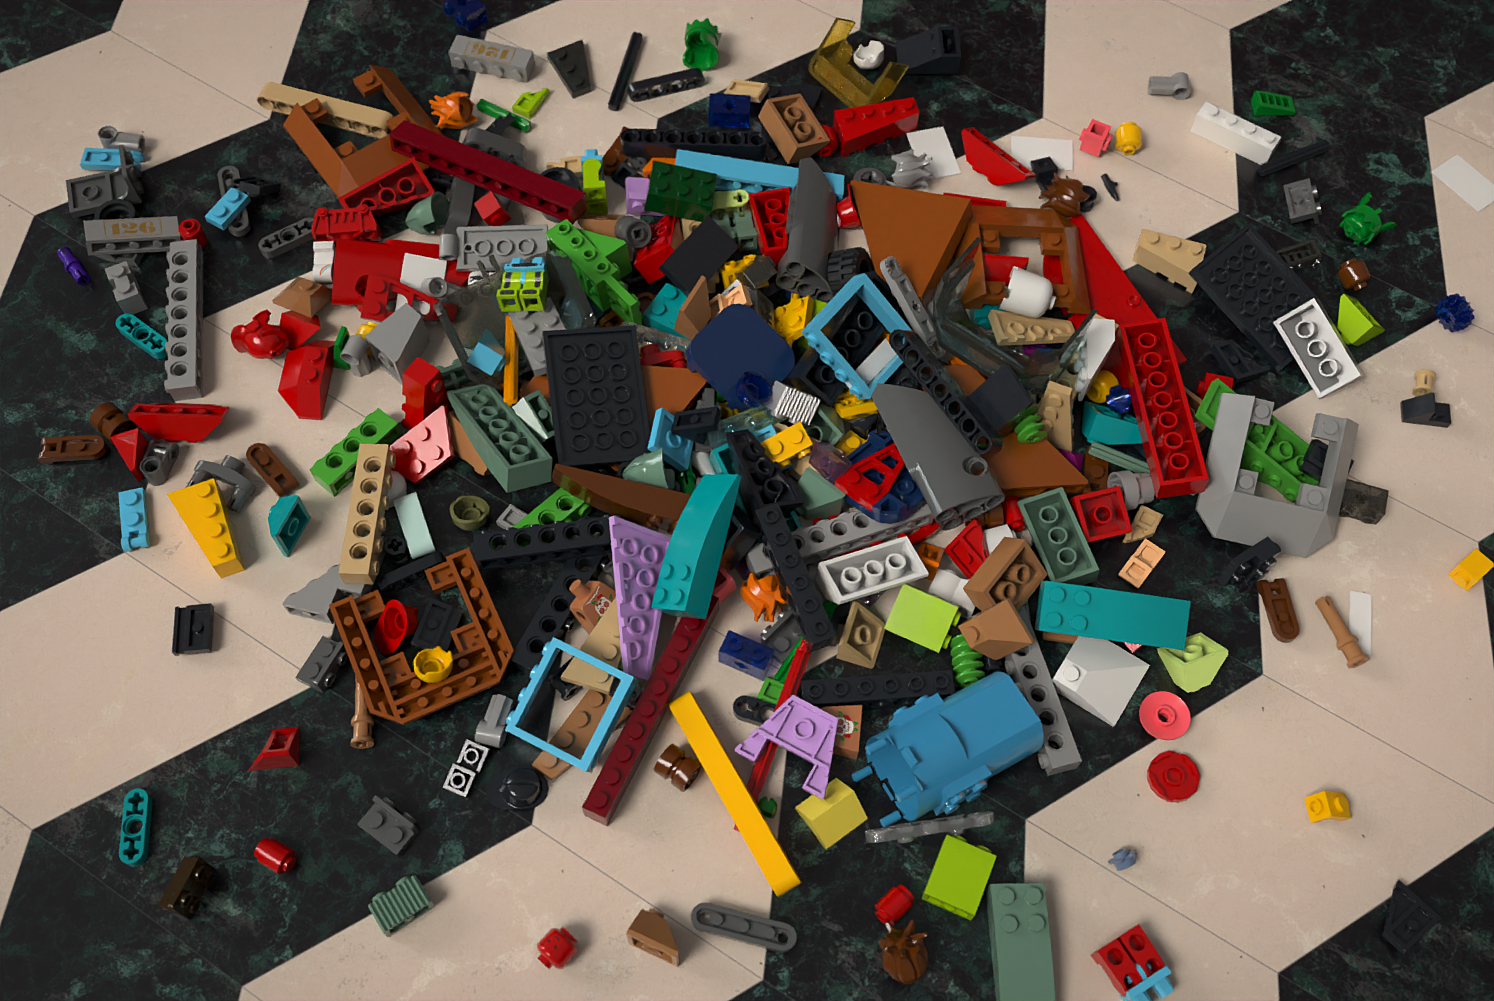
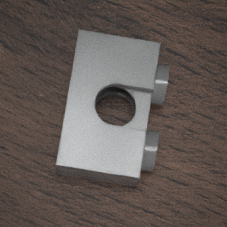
(127, 294)

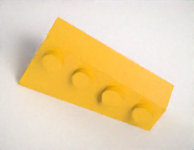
(209, 522)

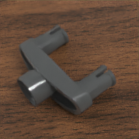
(227, 472)

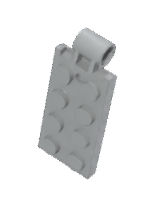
(501, 241)
(529, 330)

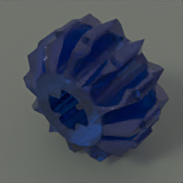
(1454, 312)

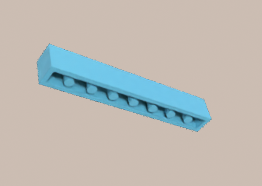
(749, 175)

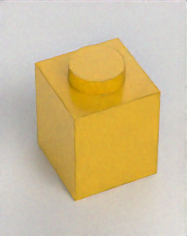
(1471, 569)

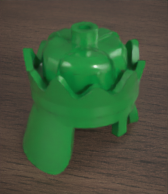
(701, 45)
(1363, 222)

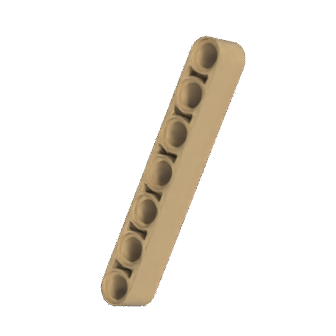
(341, 113)

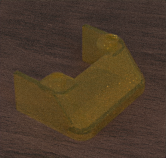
(833, 71)

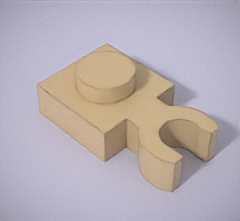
(570, 163)

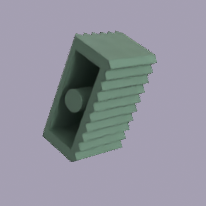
(536, 415)
(400, 905)

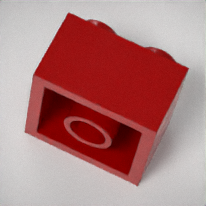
(1101, 514)

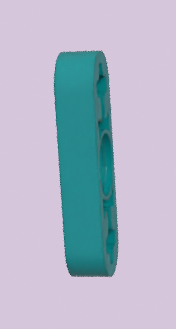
(140, 327)
(142, 846)

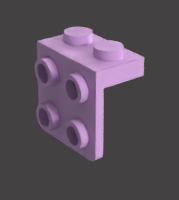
(636, 196)

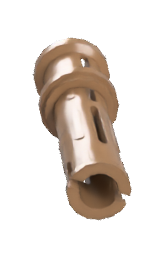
(1345, 641)
(361, 722)

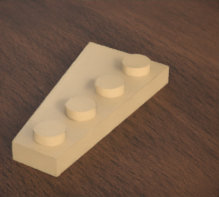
(1057, 415)

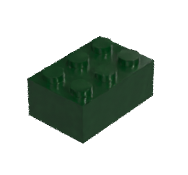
(680, 191)

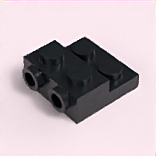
(1251, 563)

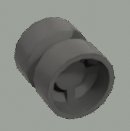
(633, 231)

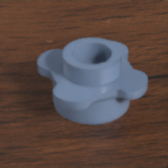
(1123, 859)

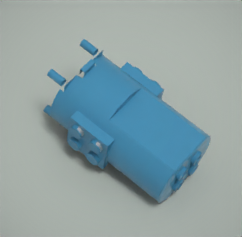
(952, 746)

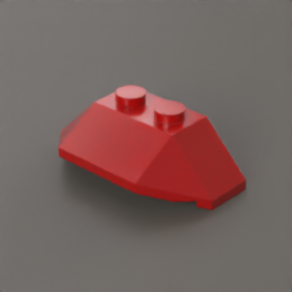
(992, 160)
(307, 378)
(178, 420)

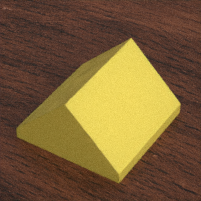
(834, 816)

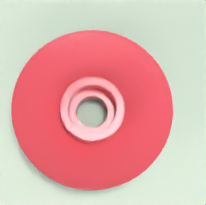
(1170, 707)

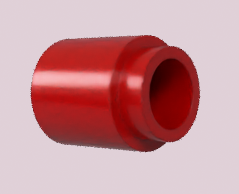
(191, 229)
(1012, 514)
(275, 855)
(894, 904)

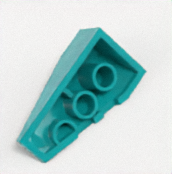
(1108, 427)

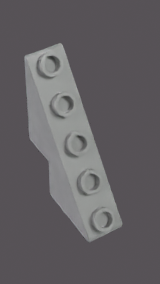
(319, 593)

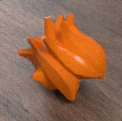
(453, 110)
(763, 596)

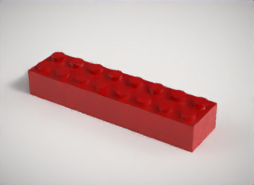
(1161, 409)

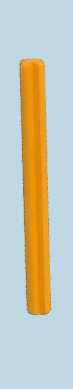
(510, 364)

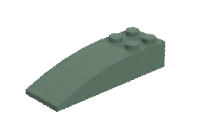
(501, 438)
(1020, 942)

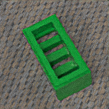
(1267, 104)
(339, 344)

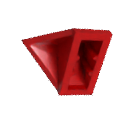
(298, 327)
(132, 448)
(279, 751)

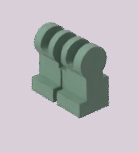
(743, 231)

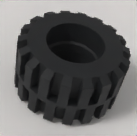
(845, 265)

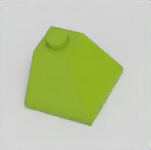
(1356, 322)

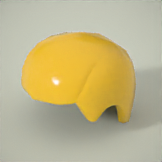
(433, 665)

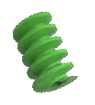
(1028, 428)
(965, 662)

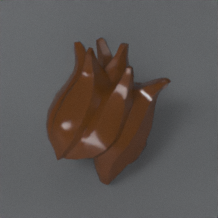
(1064, 196)
(904, 953)

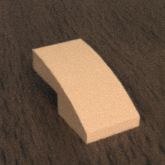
(737, 296)
(1141, 563)

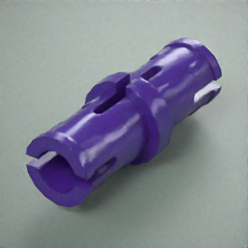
(73, 265)

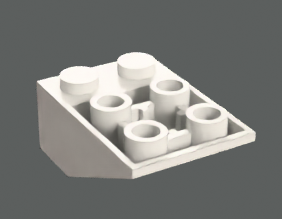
(1093, 353)

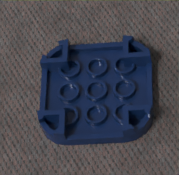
(738, 343)
(905, 494)

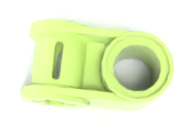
(729, 202)

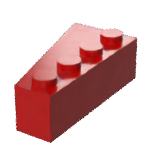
(873, 123)
(392, 190)
(769, 218)

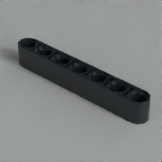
(665, 142)
(954, 393)

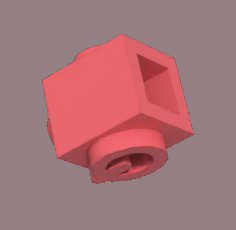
(1095, 138)

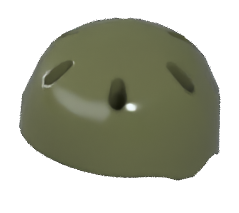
(471, 517)

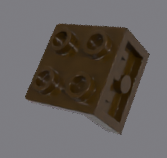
(187, 887)

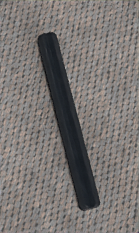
(625, 71)

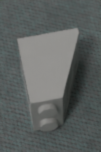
(398, 340)

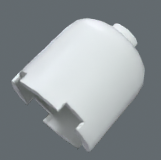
(1028, 294)

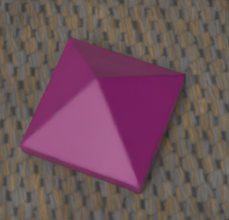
(1074, 458)

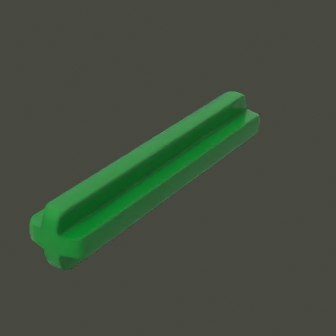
(495, 111)

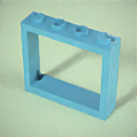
(829, 354)
(607, 722)

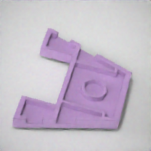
(802, 731)

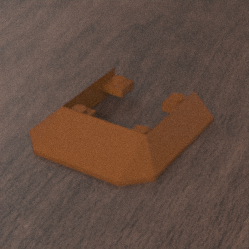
(345, 165)
(1056, 238)
(390, 685)

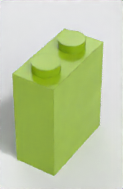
(923, 617)
(959, 876)

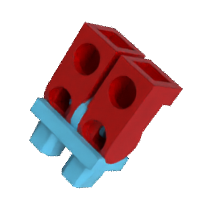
(1134, 966)

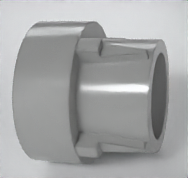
(1135, 487)

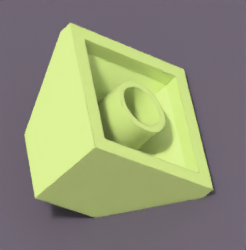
(1196, 664)

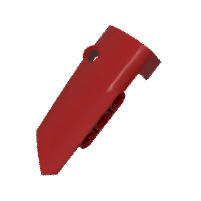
(360, 258)

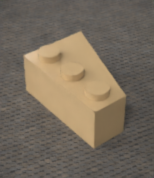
(1169, 256)

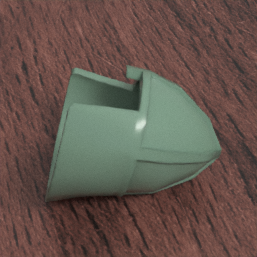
(428, 214)
(650, 471)

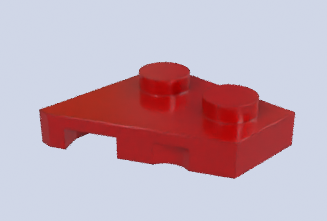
(969, 548)

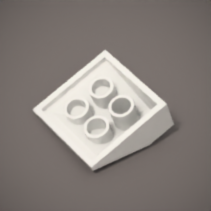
(1099, 677)

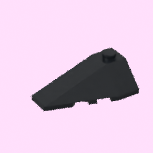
(761, 479)

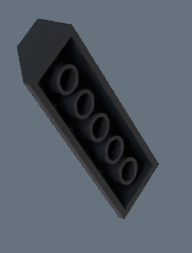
(853, 334)

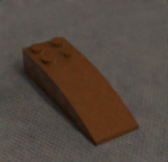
(632, 500)

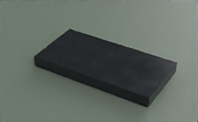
(699, 255)

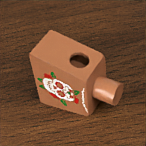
(590, 602)
(848, 729)

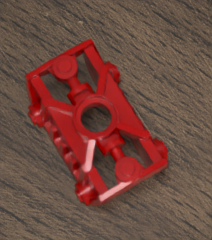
(347, 224)

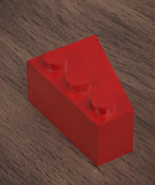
(423, 392)

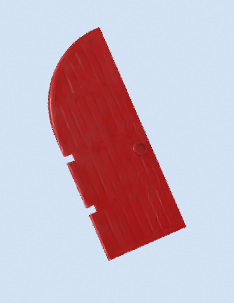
(1108, 292)

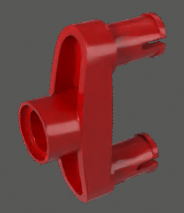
(653, 356)

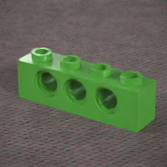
(336, 479)
(552, 511)

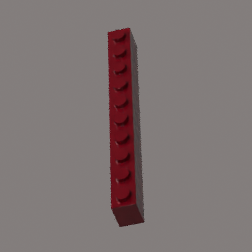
(488, 172)
(647, 716)

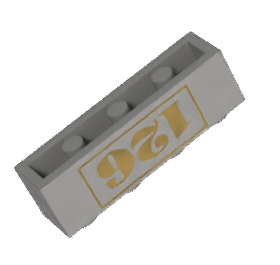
(492, 58)
(131, 235)

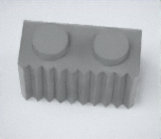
(792, 403)

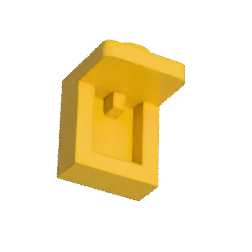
(1327, 806)

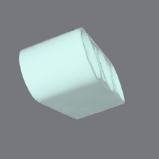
(414, 525)

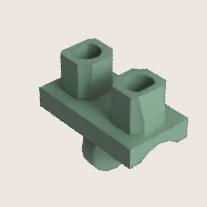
(454, 375)

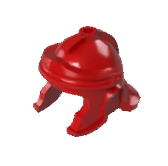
(260, 338)

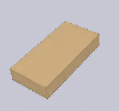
(755, 89)

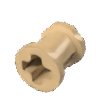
(1422, 383)

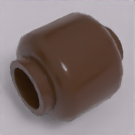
(1354, 274)

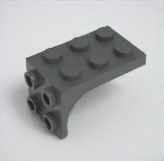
(91, 191)

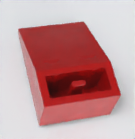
(664, 240)

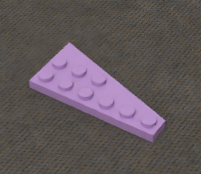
(636, 567)

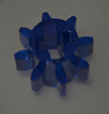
(1119, 399)

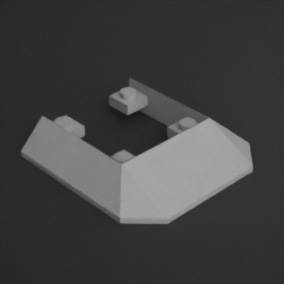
(1229, 499)

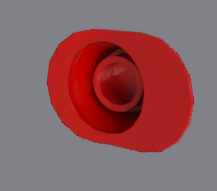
(847, 212)
(394, 625)

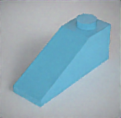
(487, 354)

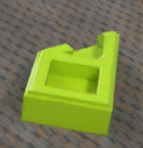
(530, 102)

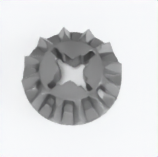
(876, 176)

